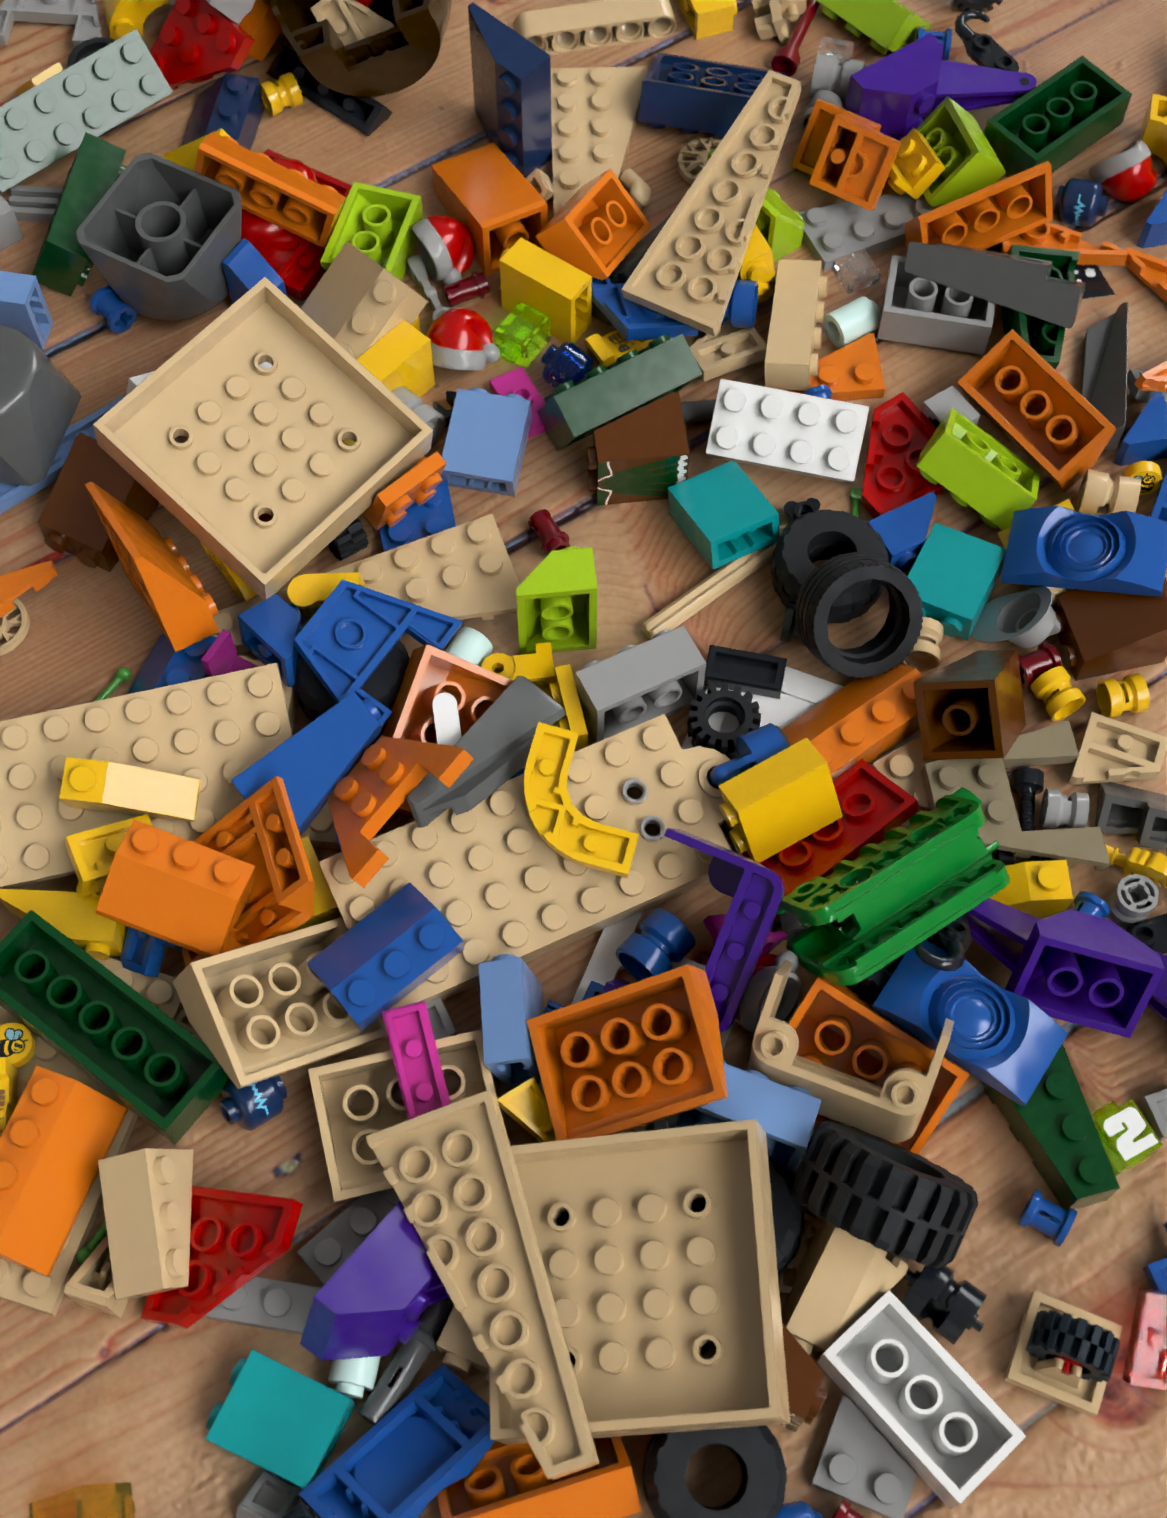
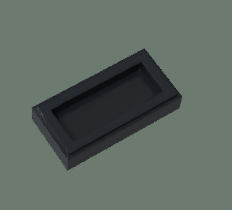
(750, 670)

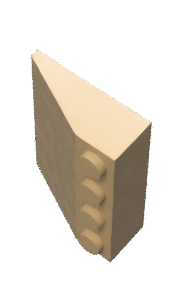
(360, 301)
(267, 1008)
(366, 1097)

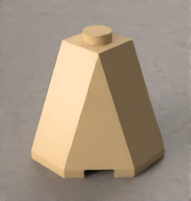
(836, 1287)

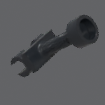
(1026, 783)

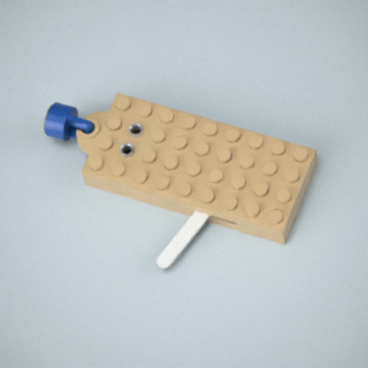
(519, 895)

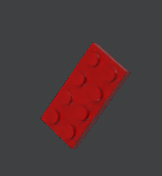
(869, 809)

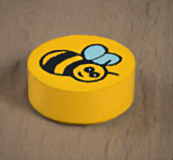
(1148, 473)
(16, 1043)

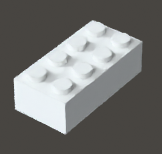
(787, 431)
(921, 1400)

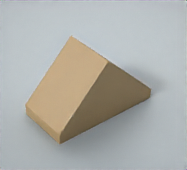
(93, 1284)

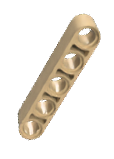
(596, 24)

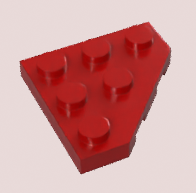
(198, 43)
(894, 446)
(230, 1244)

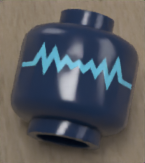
(1080, 202)
(254, 1103)

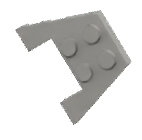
(65, 12)

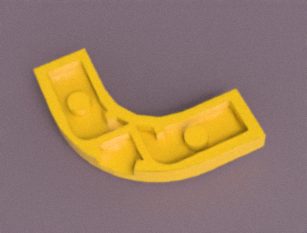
(558, 819)

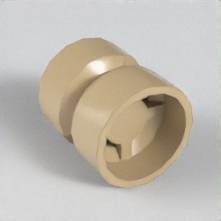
(1104, 495)

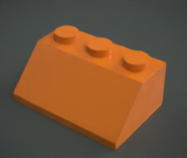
(595, 227)
(175, 889)

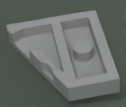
(863, 1465)

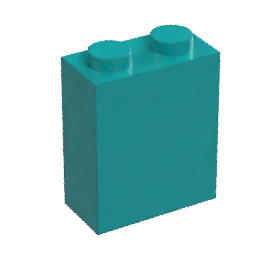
(723, 514)
(956, 578)
(279, 1420)

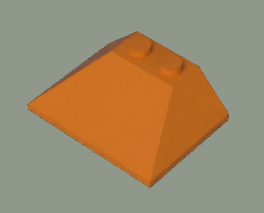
(266, 836)

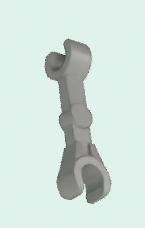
(419, 276)

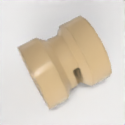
(926, 651)

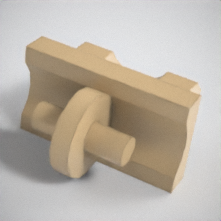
(775, 22)

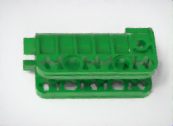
(895, 892)

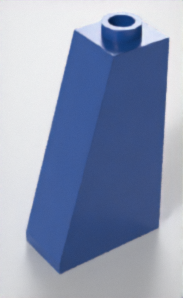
(316, 757)

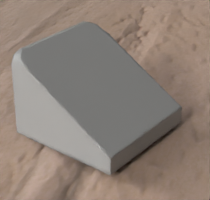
(268, 1498)

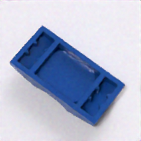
(1087, 551)
(994, 1030)
(408, 1455)

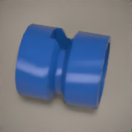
(742, 304)
(660, 942)

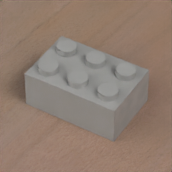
(932, 313)
(640, 683)

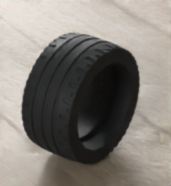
(892, 641)

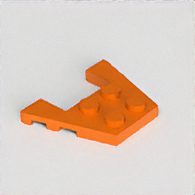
(378, 788)

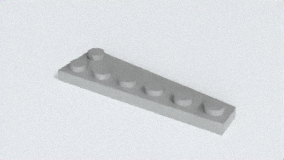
(850, 228)

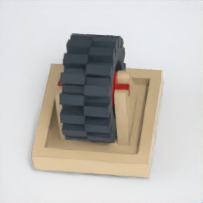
(1064, 1353)

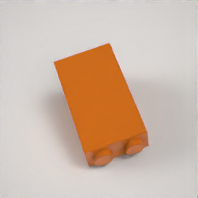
(491, 200)

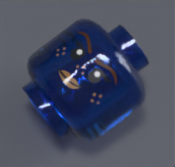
(565, 364)

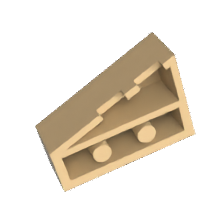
(148, 1219)

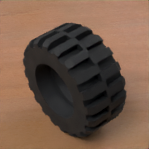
(884, 1194)

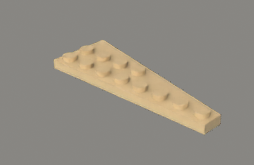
(591, 124)
(704, 241)
(450, 572)
(478, 1233)

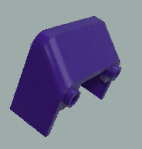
(754, 906)

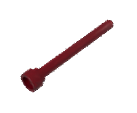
(787, 57)

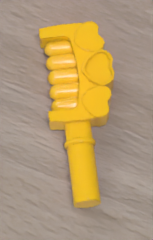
(1140, 862)

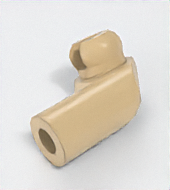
(638, 188)

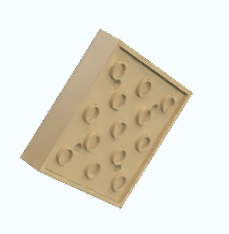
(263, 437)
(654, 1282)

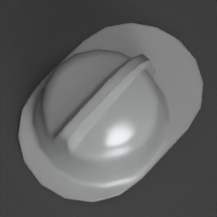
(1019, 618)

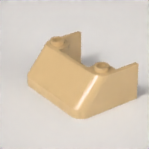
(882, 1111)

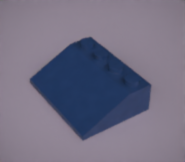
(511, 91)
(696, 94)

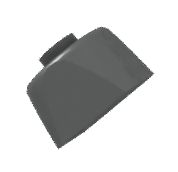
(164, 238)
(33, 409)

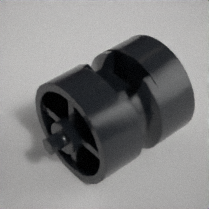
(944, 1301)

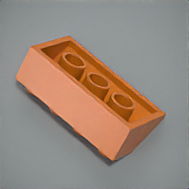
(270, 189)
(989, 213)
(1038, 410)
(861, 719)
(51, 1165)
(513, 1485)

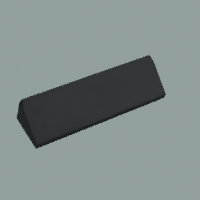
(359, 112)

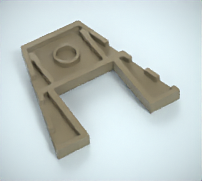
(990, 784)

